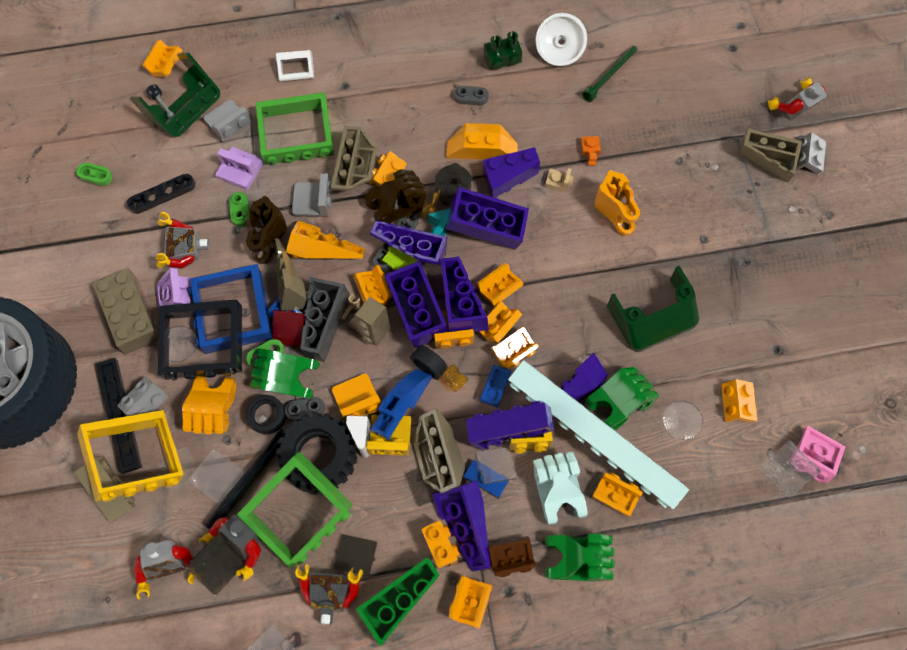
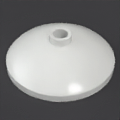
(561, 27)

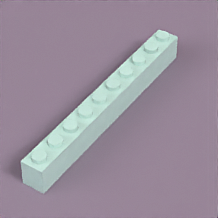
(599, 435)

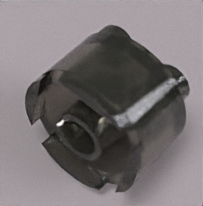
(449, 180)

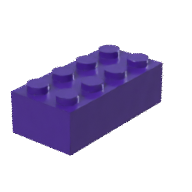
(487, 218)
(416, 304)

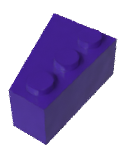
(509, 170)

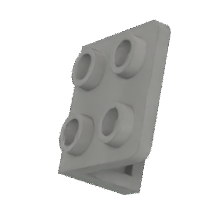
(227, 119)
(312, 198)

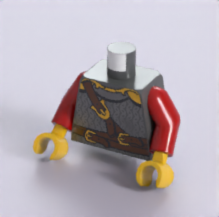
(239, 539)
(328, 591)

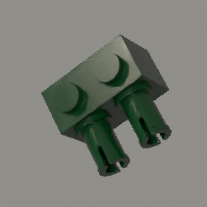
(503, 51)

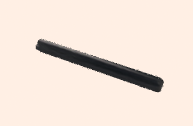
(246, 480)

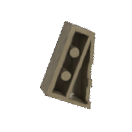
(371, 322)
(112, 509)

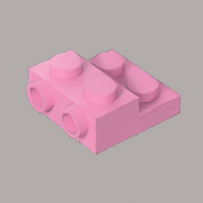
(822, 452)

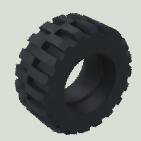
(311, 428)

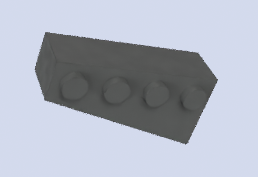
(322, 316)

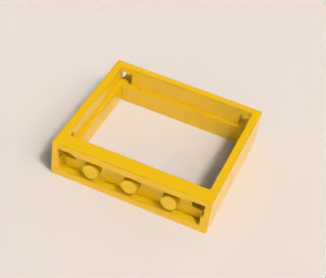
(123, 425)

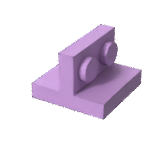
(238, 167)
(173, 289)

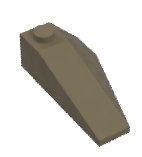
(290, 285)

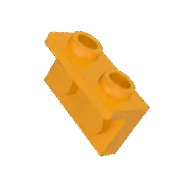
(500, 322)

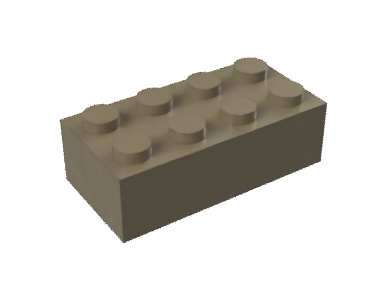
(126, 311)

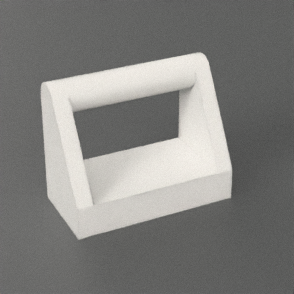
(295, 56)
(360, 431)

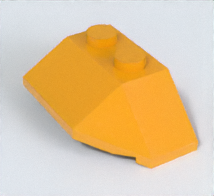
(480, 142)

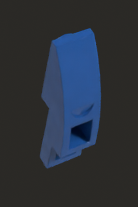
(398, 400)

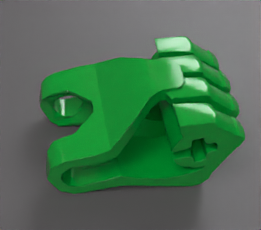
(281, 373)
(623, 395)
(582, 558)

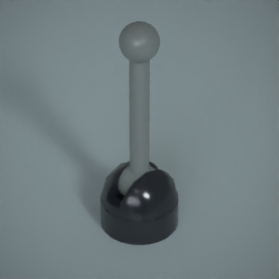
(155, 93)

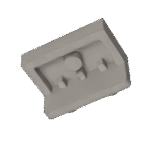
(812, 153)
(143, 398)

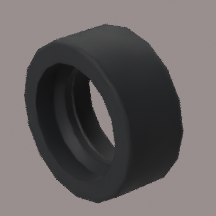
(428, 361)
(255, 404)

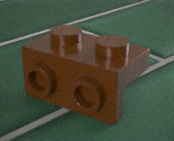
(511, 556)

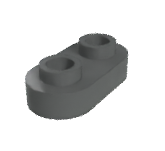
(471, 95)
(304, 407)

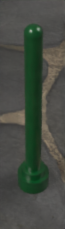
(591, 92)

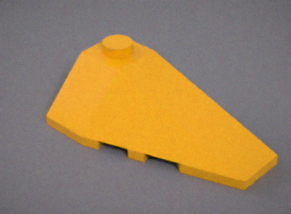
(309, 242)

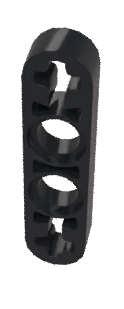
(160, 191)

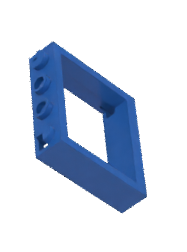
(248, 337)

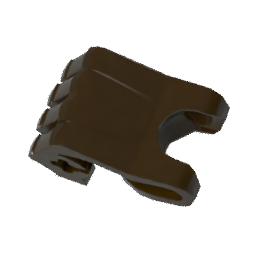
(397, 197)
(264, 212)

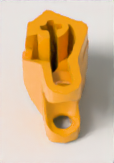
(613, 189)
(207, 408)

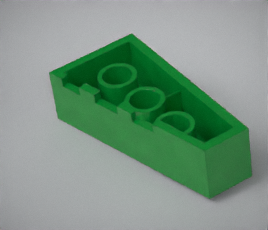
(391, 605)

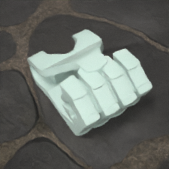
(558, 485)

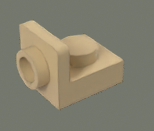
(559, 180)

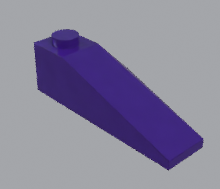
(466, 519)

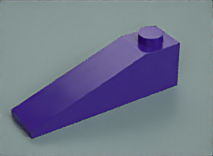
(416, 243)
(586, 380)

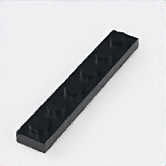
(113, 392)

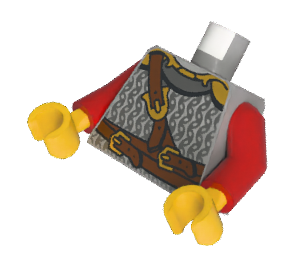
(810, 96)
(181, 244)
(160, 561)

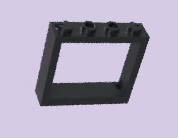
(193, 310)

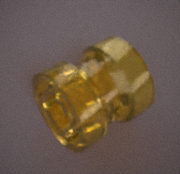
(454, 378)

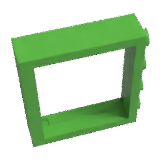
(289, 106)
(322, 484)

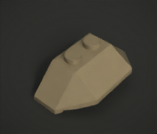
(354, 159)
(438, 452)

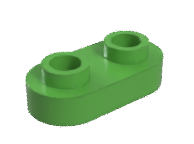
(96, 174)
(239, 207)
(266, 345)

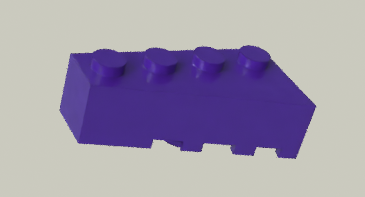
(462, 303)
(509, 424)

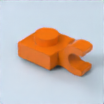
(591, 147)

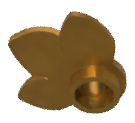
(430, 207)

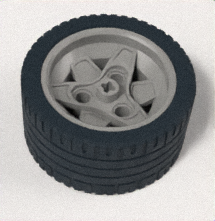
(48, 380)

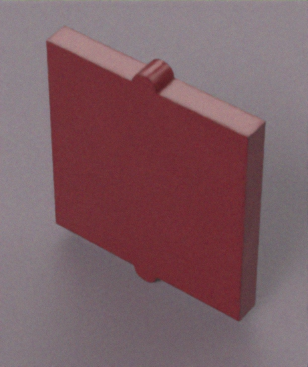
(288, 327)

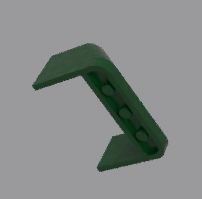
(193, 103)
(662, 325)

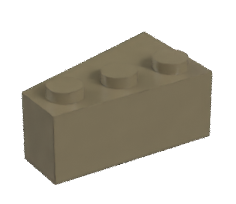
(771, 152)

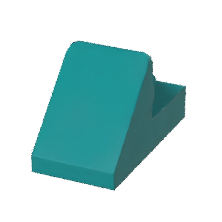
(439, 221)

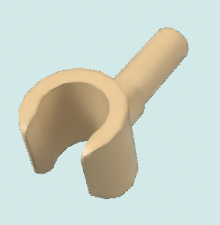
(352, 305)

